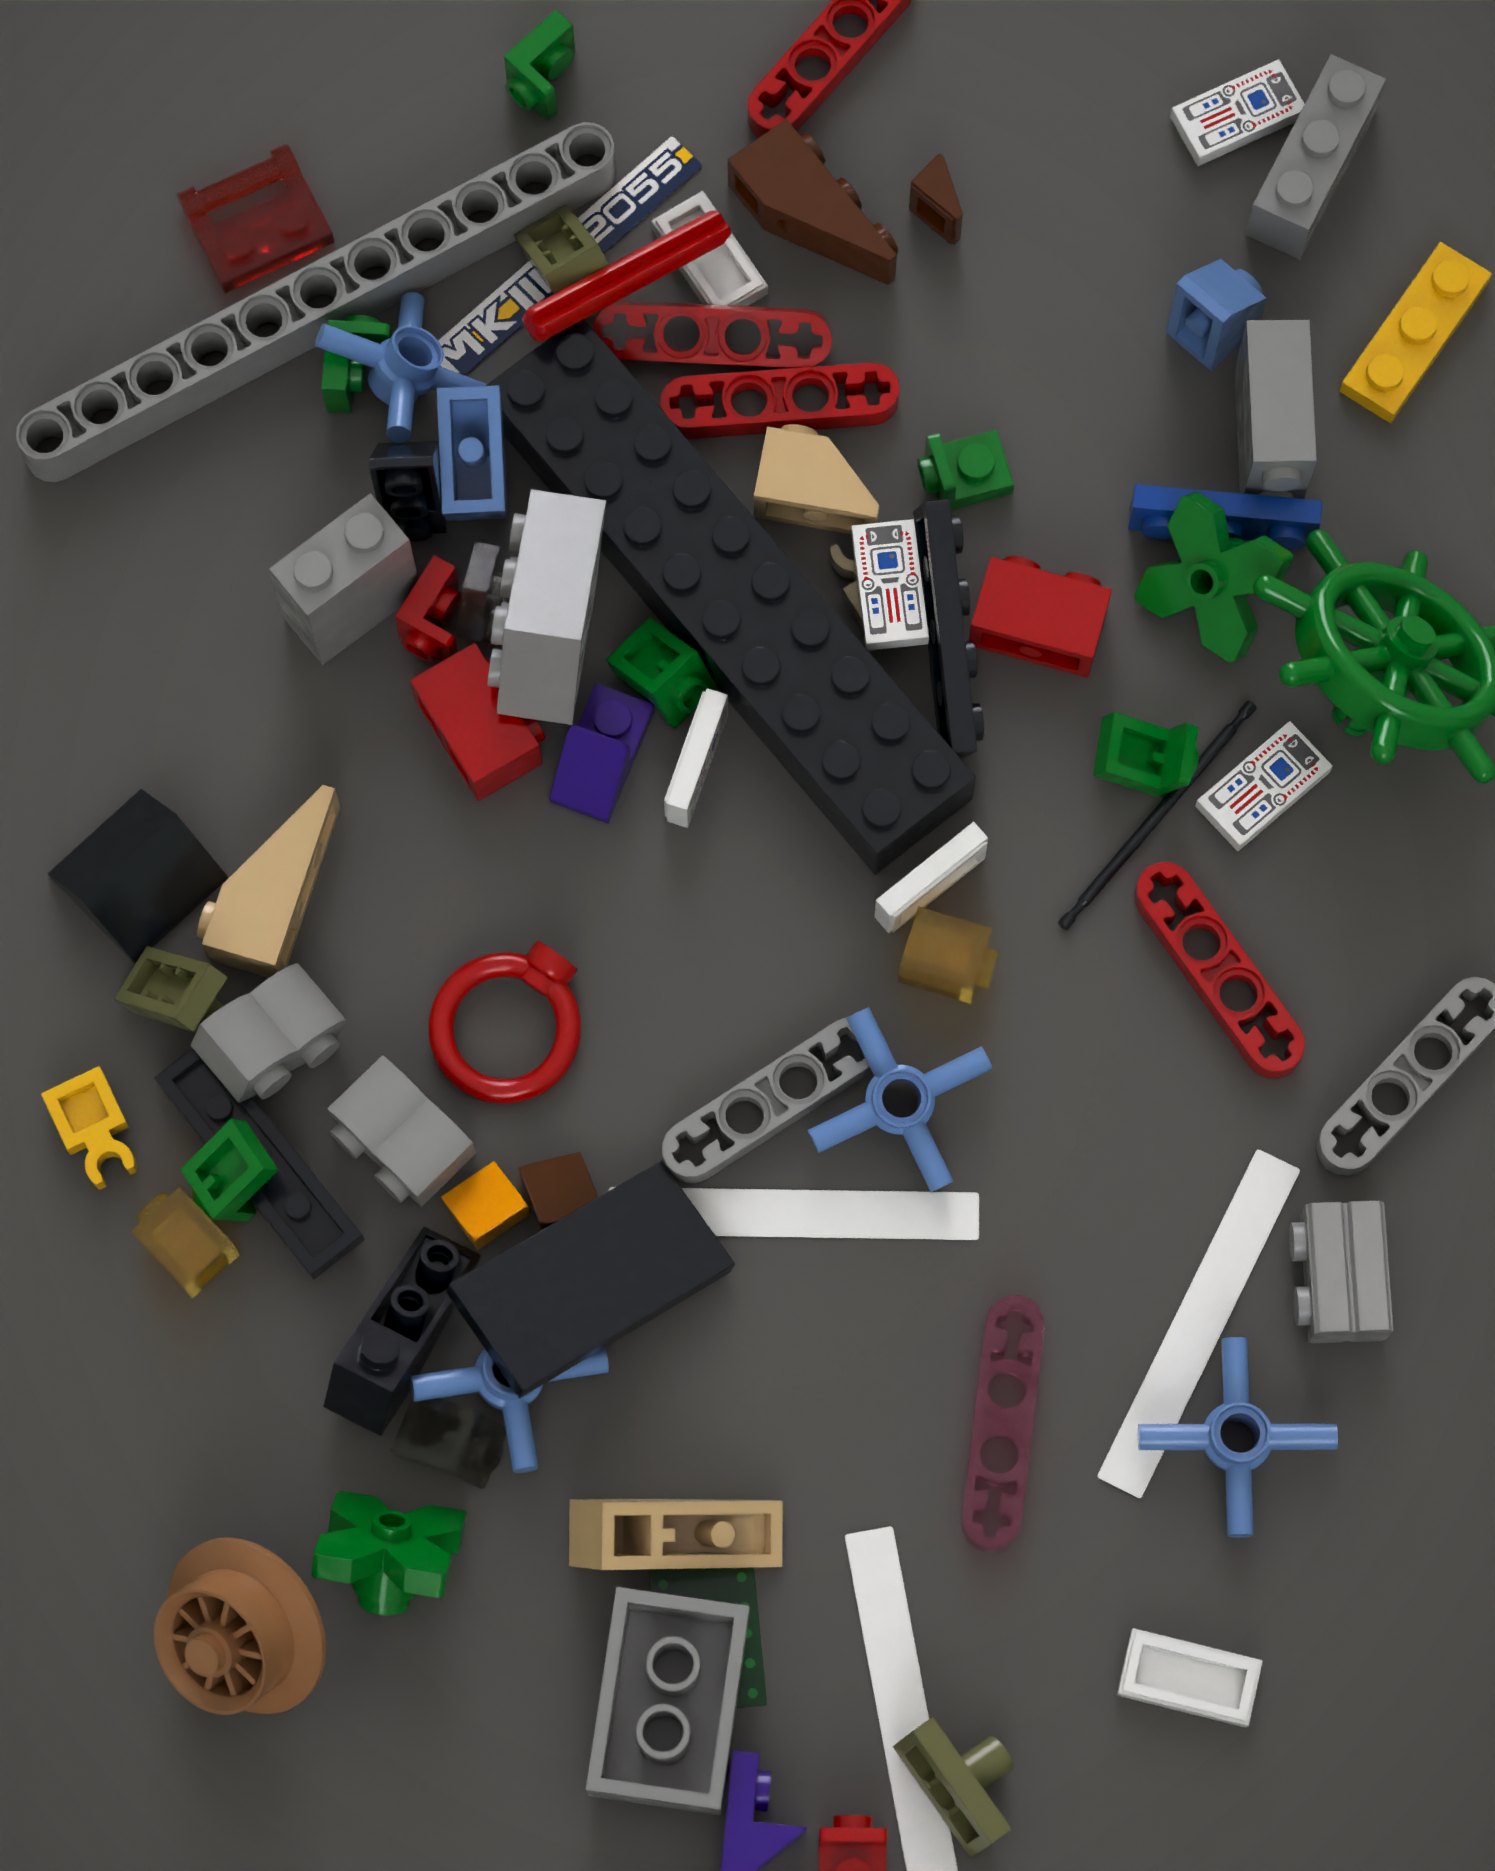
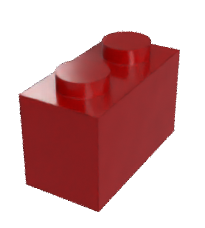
(1040, 615)
(463, 713)

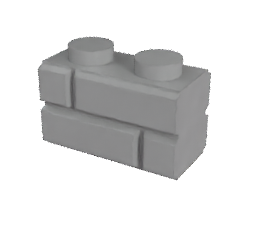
(1344, 1272)

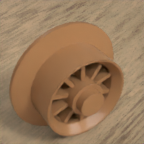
(239, 1630)

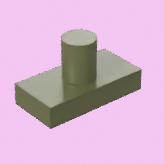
(561, 249)
(171, 989)
(958, 1782)

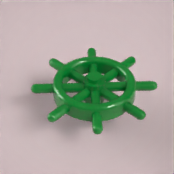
(1391, 654)

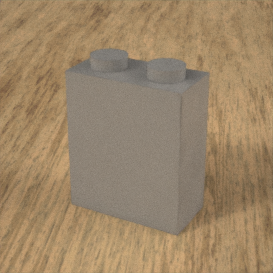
(1275, 408)
(345, 578)

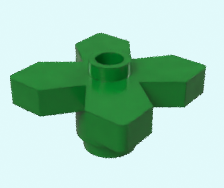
(1212, 576)
(387, 1551)

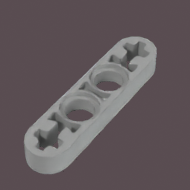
(1406, 1072)
(765, 1092)

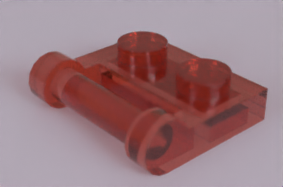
(263, 235)

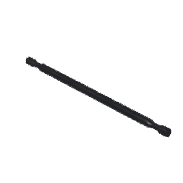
(1154, 818)

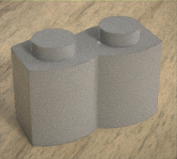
(269, 1033)
(400, 1132)

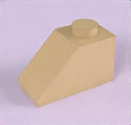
(809, 483)

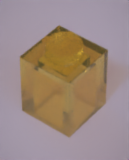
(947, 956)
(184, 1241)

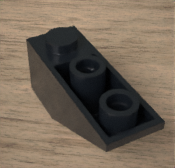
(409, 486)
(397, 1332)

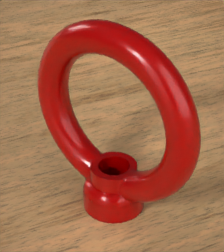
(543, 972)

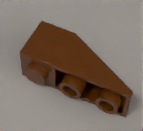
(798, 199)

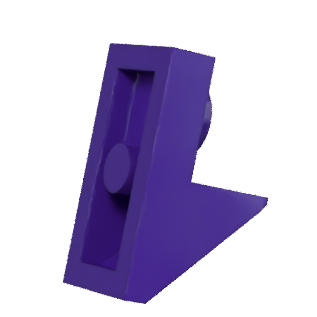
(600, 752)
(750, 1843)

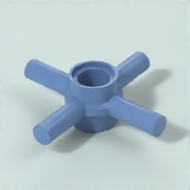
(400, 365)
(926, 1087)
(1237, 1408)
(515, 1410)

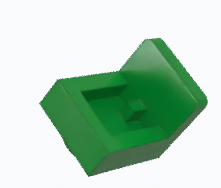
(1145, 754)

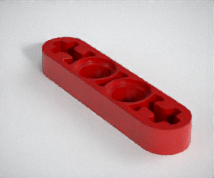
(823, 42)
(712, 342)
(778, 389)
(1226, 965)

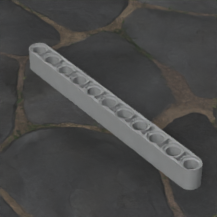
(287, 300)

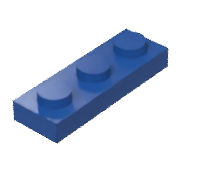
(1247, 515)

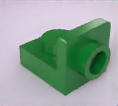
(538, 56)
(346, 376)
(965, 469)
(662, 671)
(229, 1172)

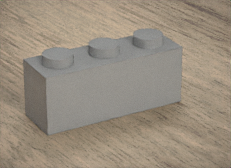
(1315, 156)

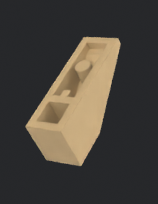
(268, 895)
(675, 1533)

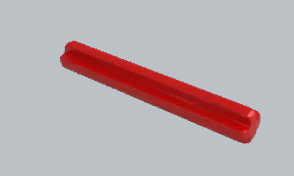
(626, 276)

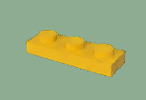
(1415, 332)

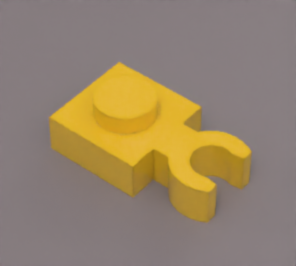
(88, 1118)

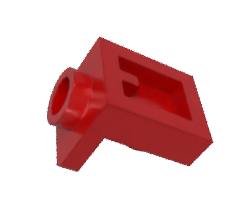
(429, 602)
(852, 1845)

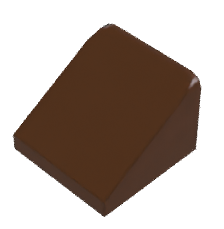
(936, 201)
(557, 1187)

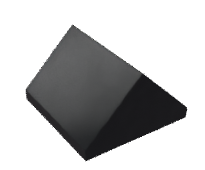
(139, 874)

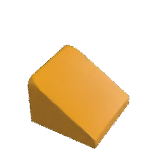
(486, 1205)

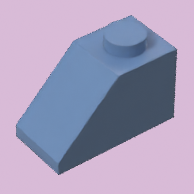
(1213, 310)
(472, 453)

